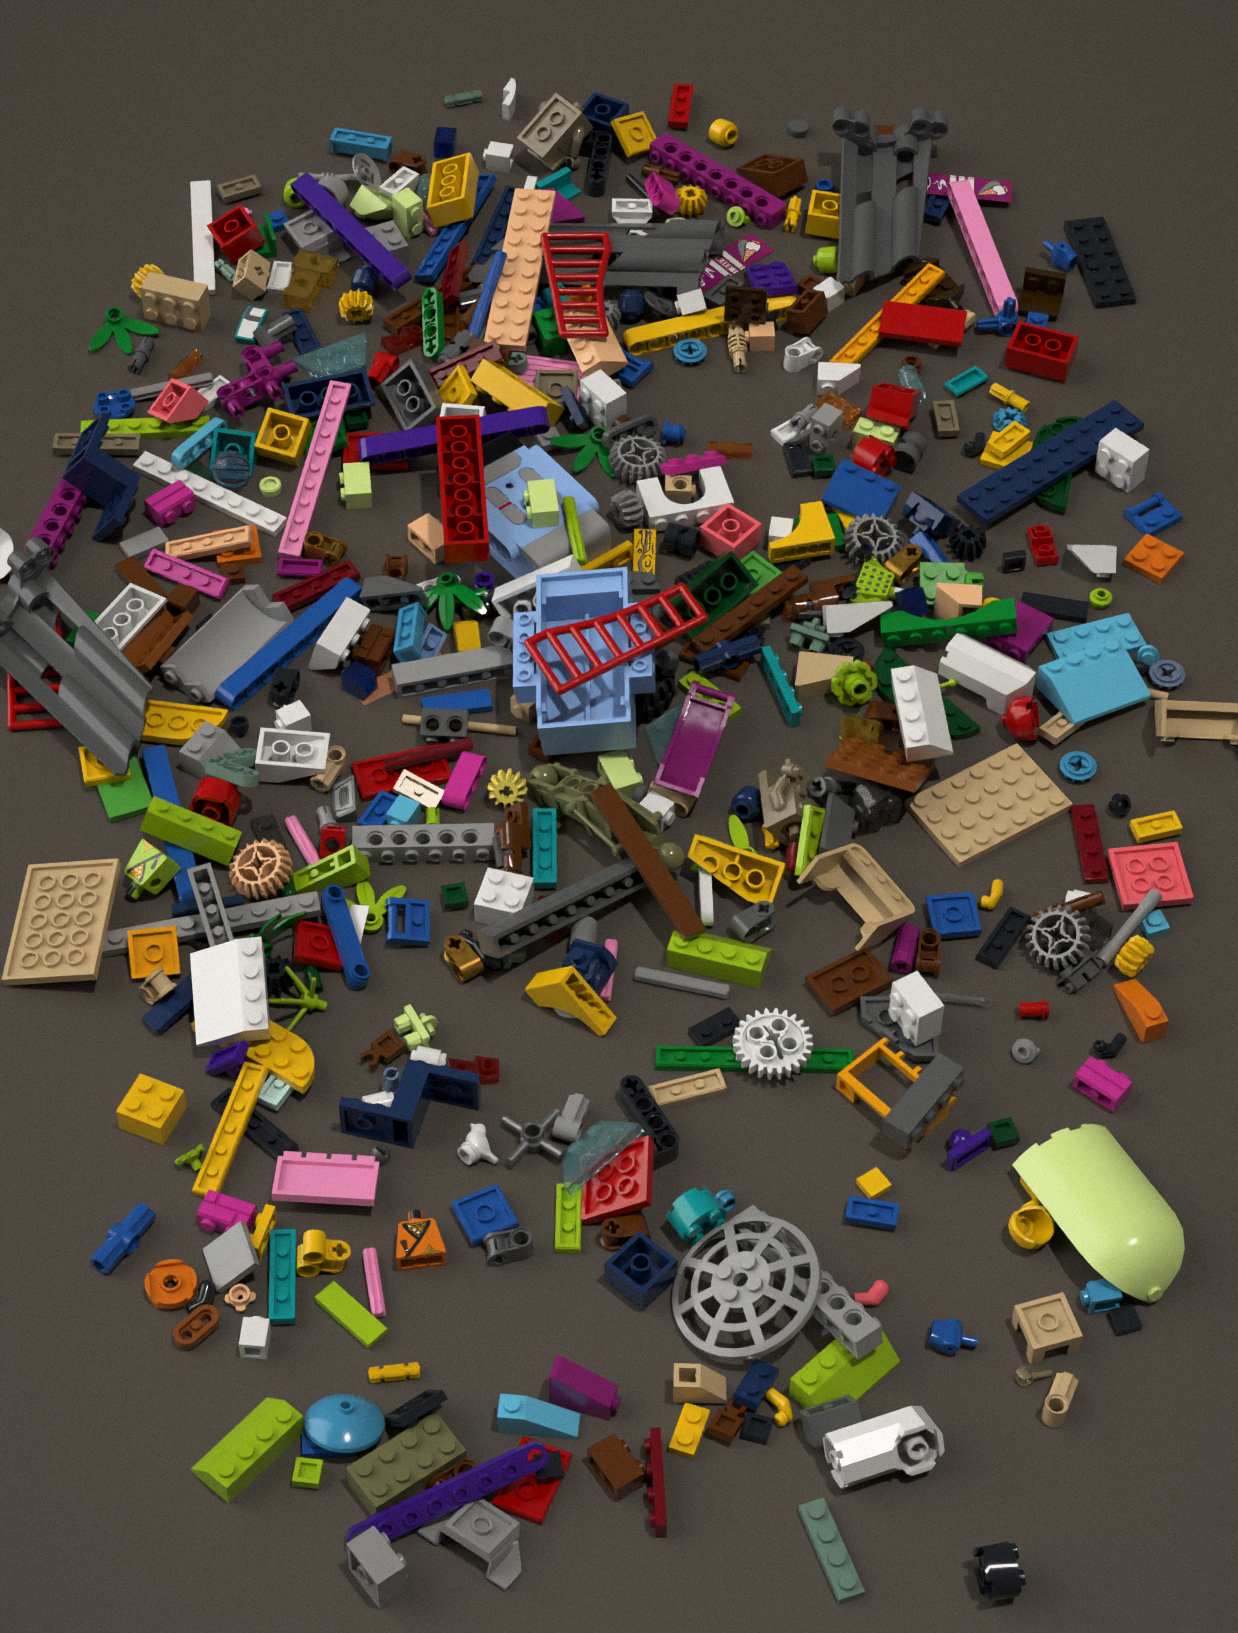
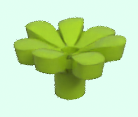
(192, 1158)

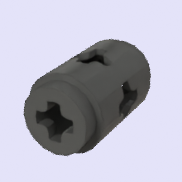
(457, 346)

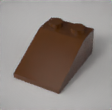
(775, 173)

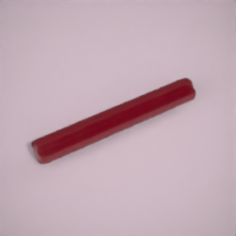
(428, 754)

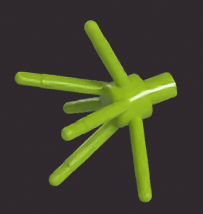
(308, 999)

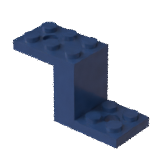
(102, 477)
(416, 1088)

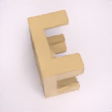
(1047, 1326)

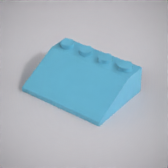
(1092, 682)

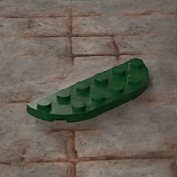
(1057, 495)
(958, 722)

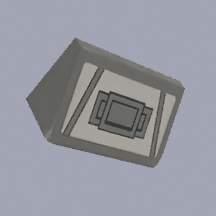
(344, 800)

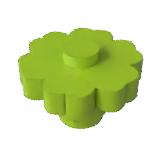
(853, 682)

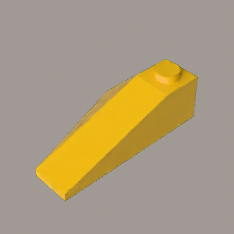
(744, 872)

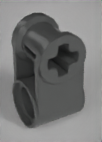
(753, 921)
(508, 1246)

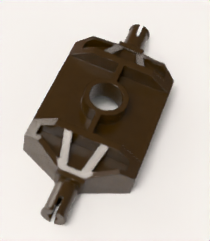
(947, 291)

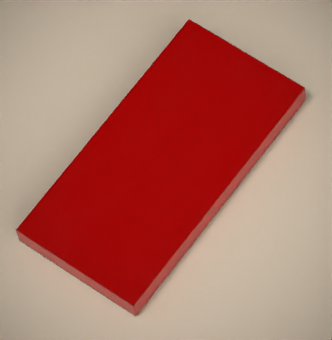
(922, 323)
(373, 777)

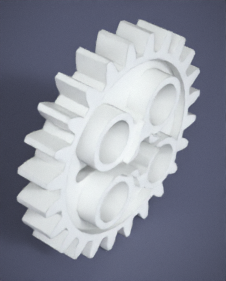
(792, 1044)

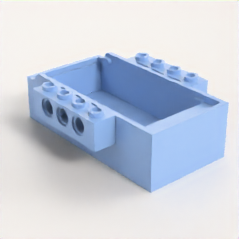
(603, 710)

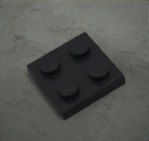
(409, 1412)

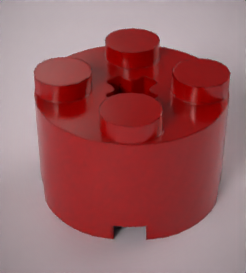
(874, 455)
(216, 800)

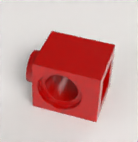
(332, 832)

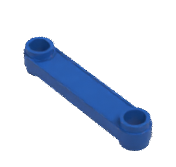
(345, 937)

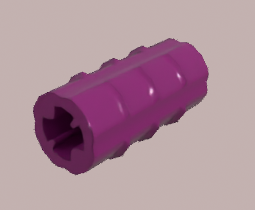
(905, 948)

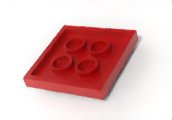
(621, 1184)

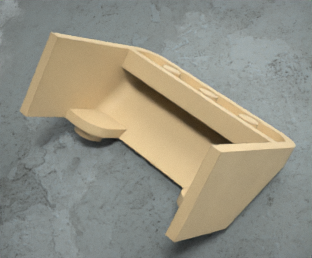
(1196, 720)
(864, 887)

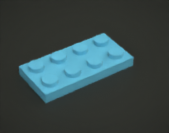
(1084, 636)

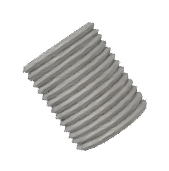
(584, 929)

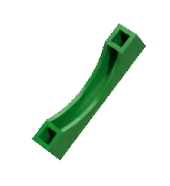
(993, 619)

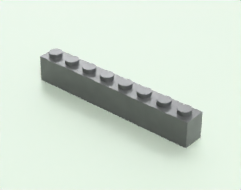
(560, 909)

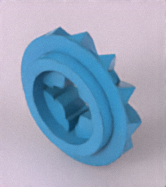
(696, 347)
(999, 418)
(1071, 760)

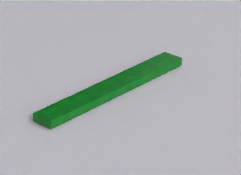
(714, 1057)

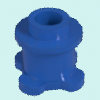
(673, 433)

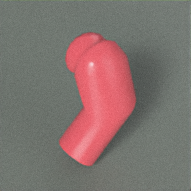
(874, 1295)

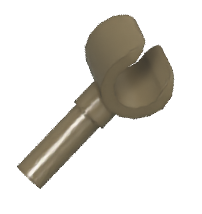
(1025, 1378)

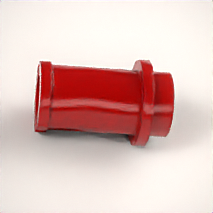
(1034, 1009)

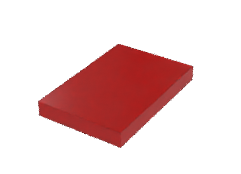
(525, 1496)

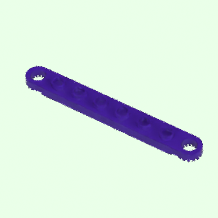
(454, 1492)

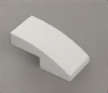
(509, 100)

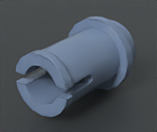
(391, 1080)

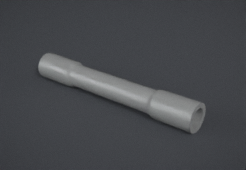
(1145, 907)

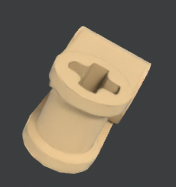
(156, 986)

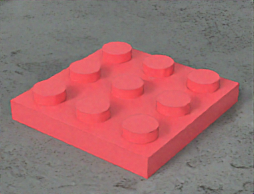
(1147, 868)

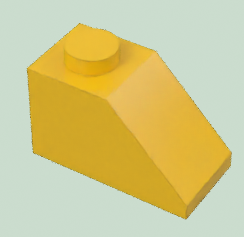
(466, 635)

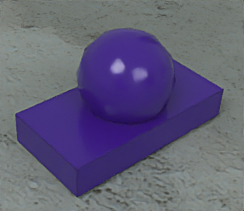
(228, 1059)
(966, 1147)

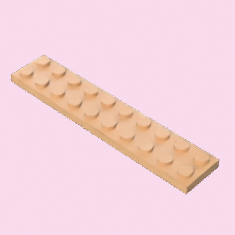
(519, 281)

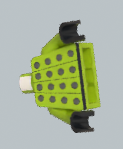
(872, 581)

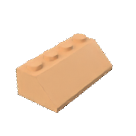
(595, 353)

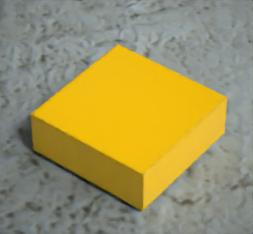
(873, 1183)

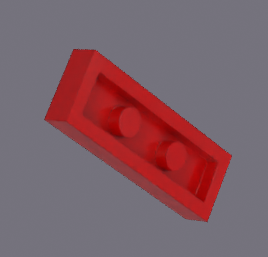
(681, 105)

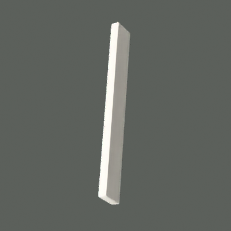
(202, 238)

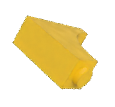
(809, 539)
(569, 992)

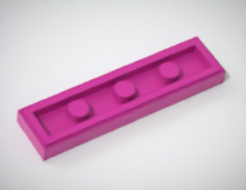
(187, 573)

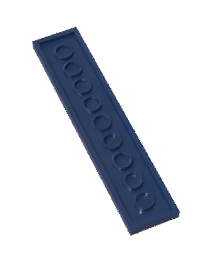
(1046, 463)

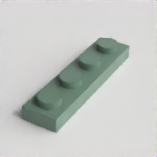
(831, 1551)

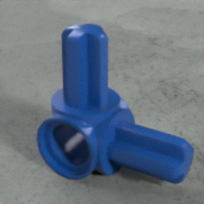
(1004, 321)

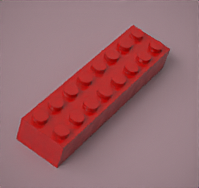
(462, 489)

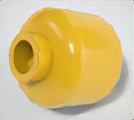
(723, 132)

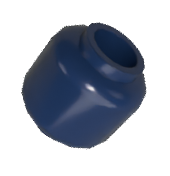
(365, 280)
(631, 304)
(747, 803)

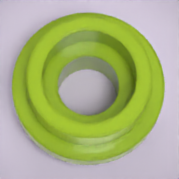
(1100, 598)

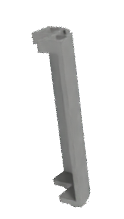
(226, 643)

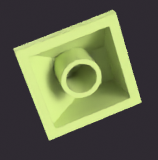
(372, 204)

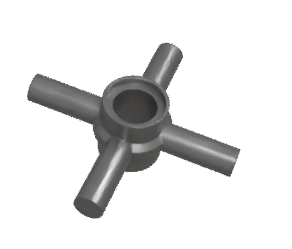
(530, 1143)

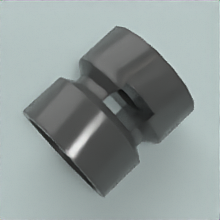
(909, 450)

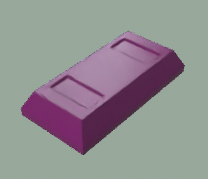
(299, 567)

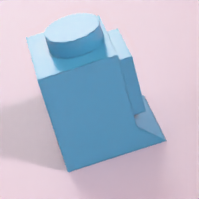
(1100, 1296)

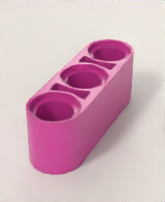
(662, 193)
(464, 780)

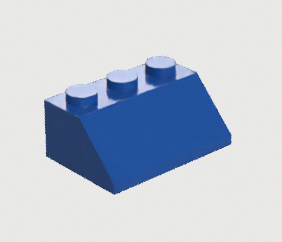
(860, 491)

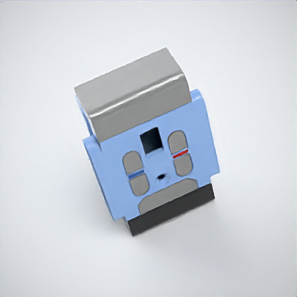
(511, 535)

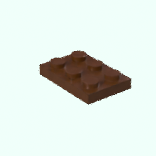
(847, 979)

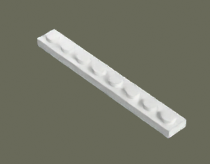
(212, 494)

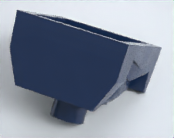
(928, 516)
(592, 962)

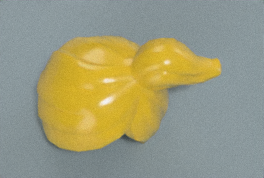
(1031, 1225)

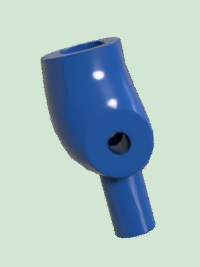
(1062, 255)
(948, 1336)

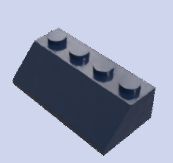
(307, 396)

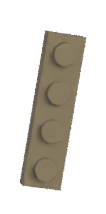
(112, 443)

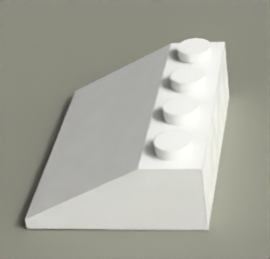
(230, 993)

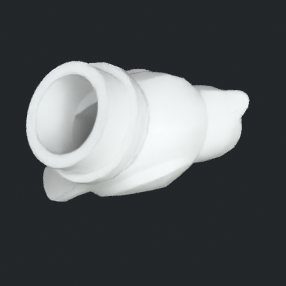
(476, 1146)

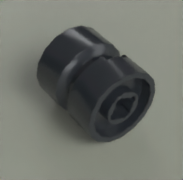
(681, 539)

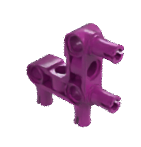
(261, 380)

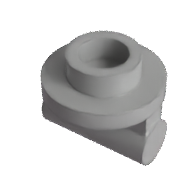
(1025, 1050)

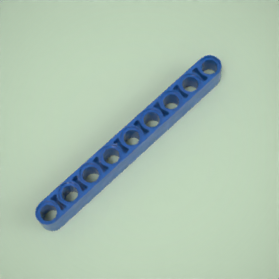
(285, 646)
(163, 787)

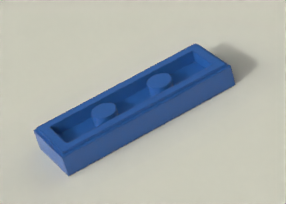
(473, 701)

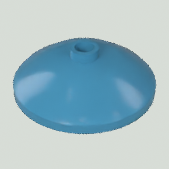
(344, 1423)

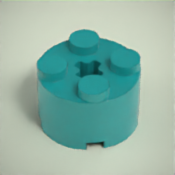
(696, 1214)

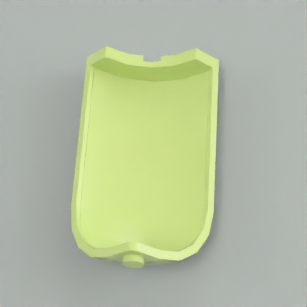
(1106, 1209)

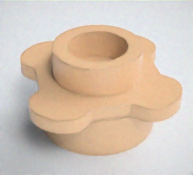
(240, 1291)

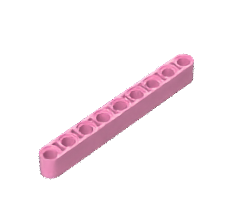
(980, 244)

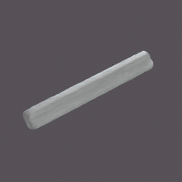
(155, 390)
(682, 982)

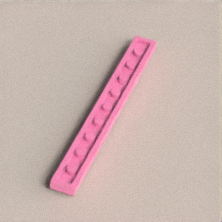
(314, 470)

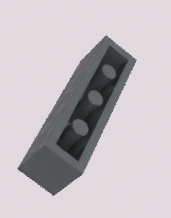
(923, 1100)

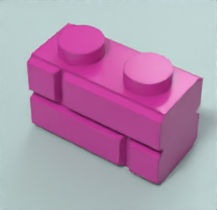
(170, 503)
(1102, 1084)
(222, 1212)

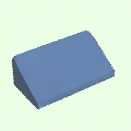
(432, 641)

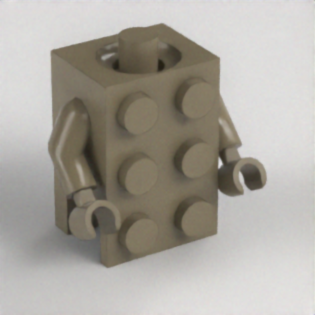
(556, 133)
(785, 800)

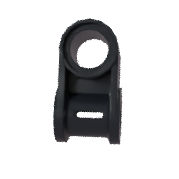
(284, 686)

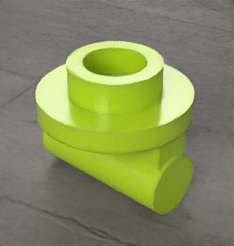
(737, 217)

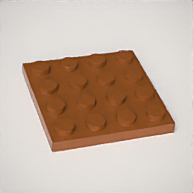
(879, 764)

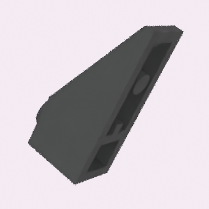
(388, 593)

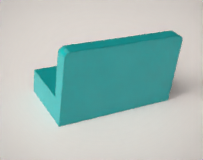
(561, 183)

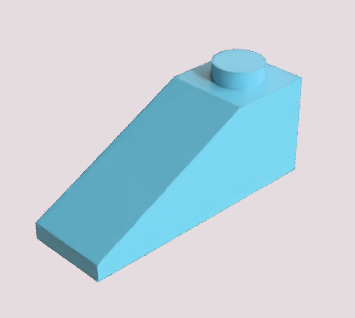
(535, 1418)

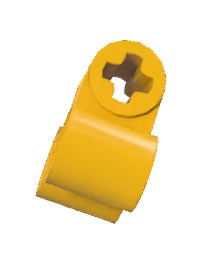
(319, 1254)

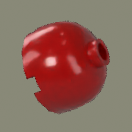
(1022, 718)

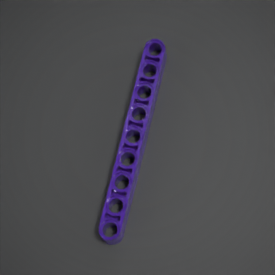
(351, 231)
(423, 440)

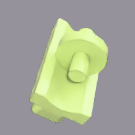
(419, 1027)

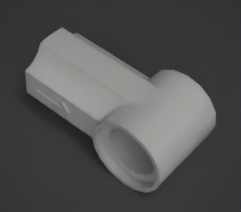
(570, 1123)

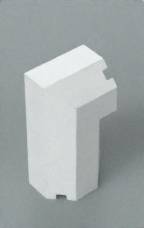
(986, 672)
(883, 1445)

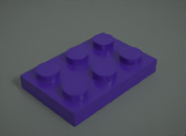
(773, 277)

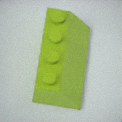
(190, 830)
(719, 958)
(839, 1373)
(250, 1448)

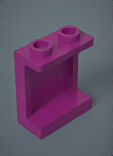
(1031, 628)

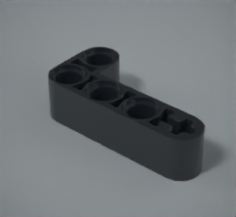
(598, 147)
(649, 1118)

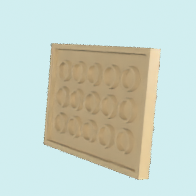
(988, 805)
(61, 922)

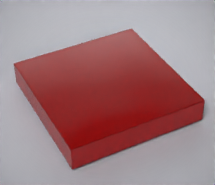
(889, 419)
(315, 946)

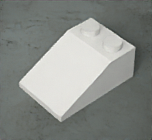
(290, 754)

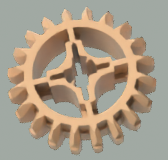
(256, 865)

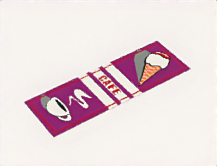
(983, 188)
(734, 258)

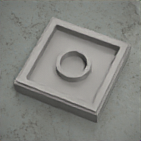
(231, 1257)

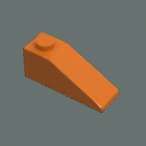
(1142, 1010)

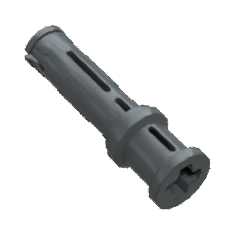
(821, 786)

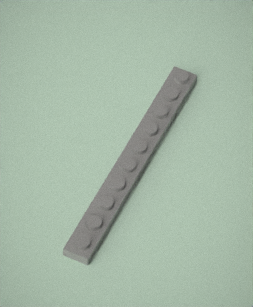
(239, 919)

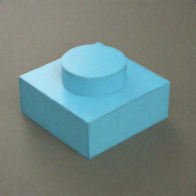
(1154, 925)

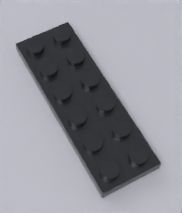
(1100, 262)

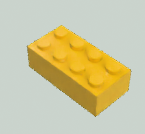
(452, 190)
(512, 390)

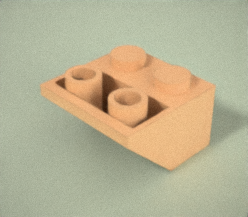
(956, 600)

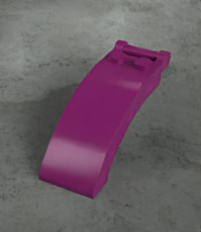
(694, 741)

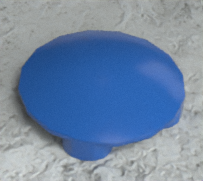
(115, 404)

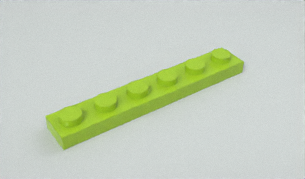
(153, 427)

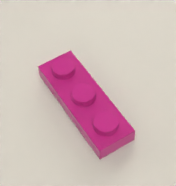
(692, 463)

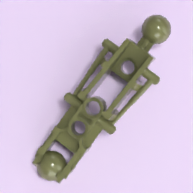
(570, 795)

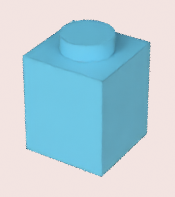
(404, 812)

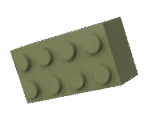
(404, 1464)

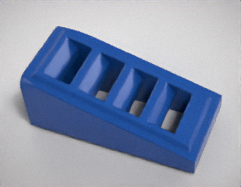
(928, 547)

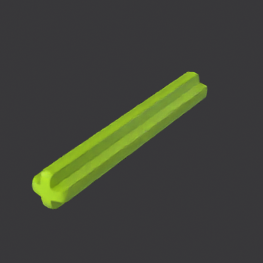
(574, 530)

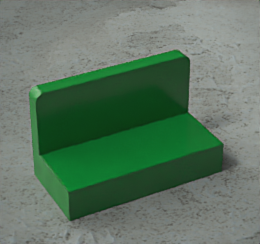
(268, 249)

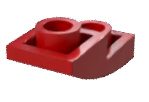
(1042, 545)

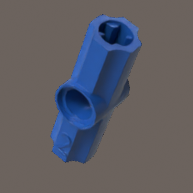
(123, 1238)

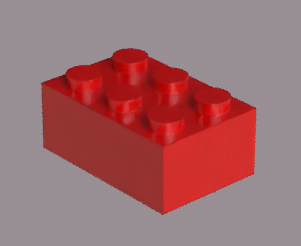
(1041, 351)

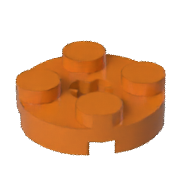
(171, 1298)

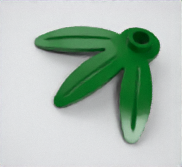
(118, 327)
(587, 454)
(446, 587)
(271, 930)

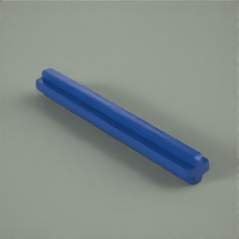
(488, 293)

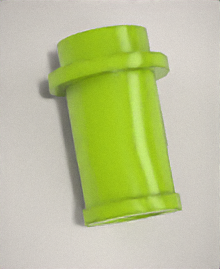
(431, 817)

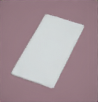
(359, 915)

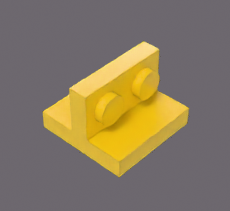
(459, 388)

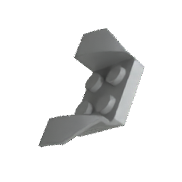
(314, 235)
(486, 1533)

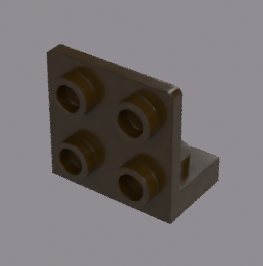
(1042, 292)
(746, 305)

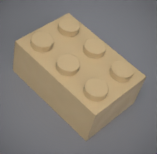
(175, 301)

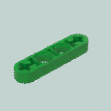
(433, 301)

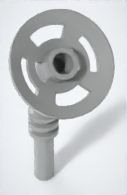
(360, 174)

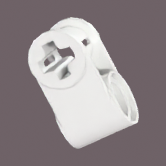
(801, 355)

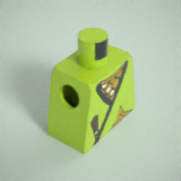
(149, 869)

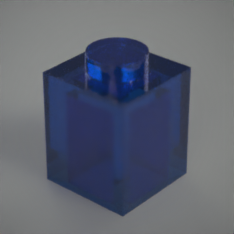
(445, 142)
(912, 601)
(359, 680)

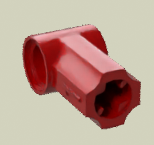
(383, 366)

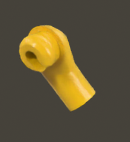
(996, 894)
(782, 1403)

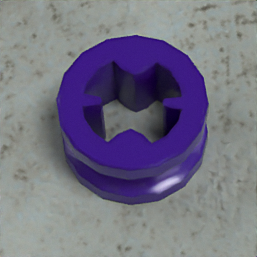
(481, 581)

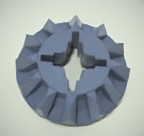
(1167, 667)

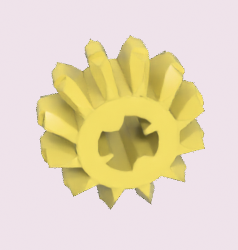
(499, 785)

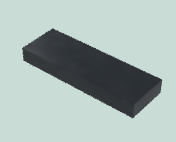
(1058, 607)
(1003, 938)

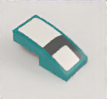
(250, 321)

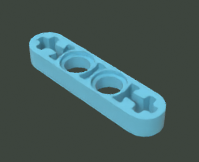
(196, 444)

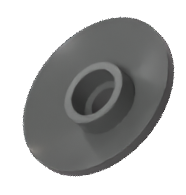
(660, 304)

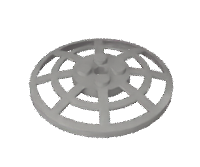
(752, 1294)

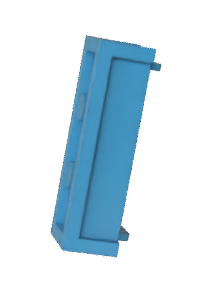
(360, 142)
(409, 632)

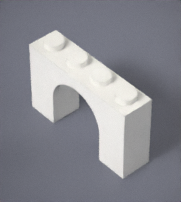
(661, 511)

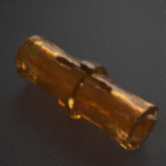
(186, 365)
(731, 448)

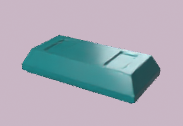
(966, 381)

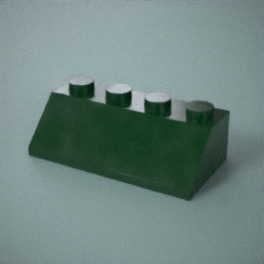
(716, 589)

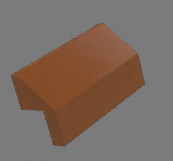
(155, 639)

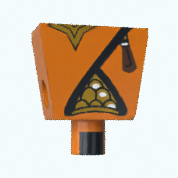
(419, 1243)

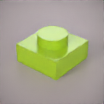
(307, 1472)

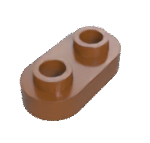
(194, 1326)

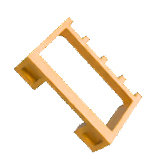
(853, 1089)

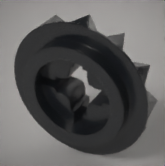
(847, 645)

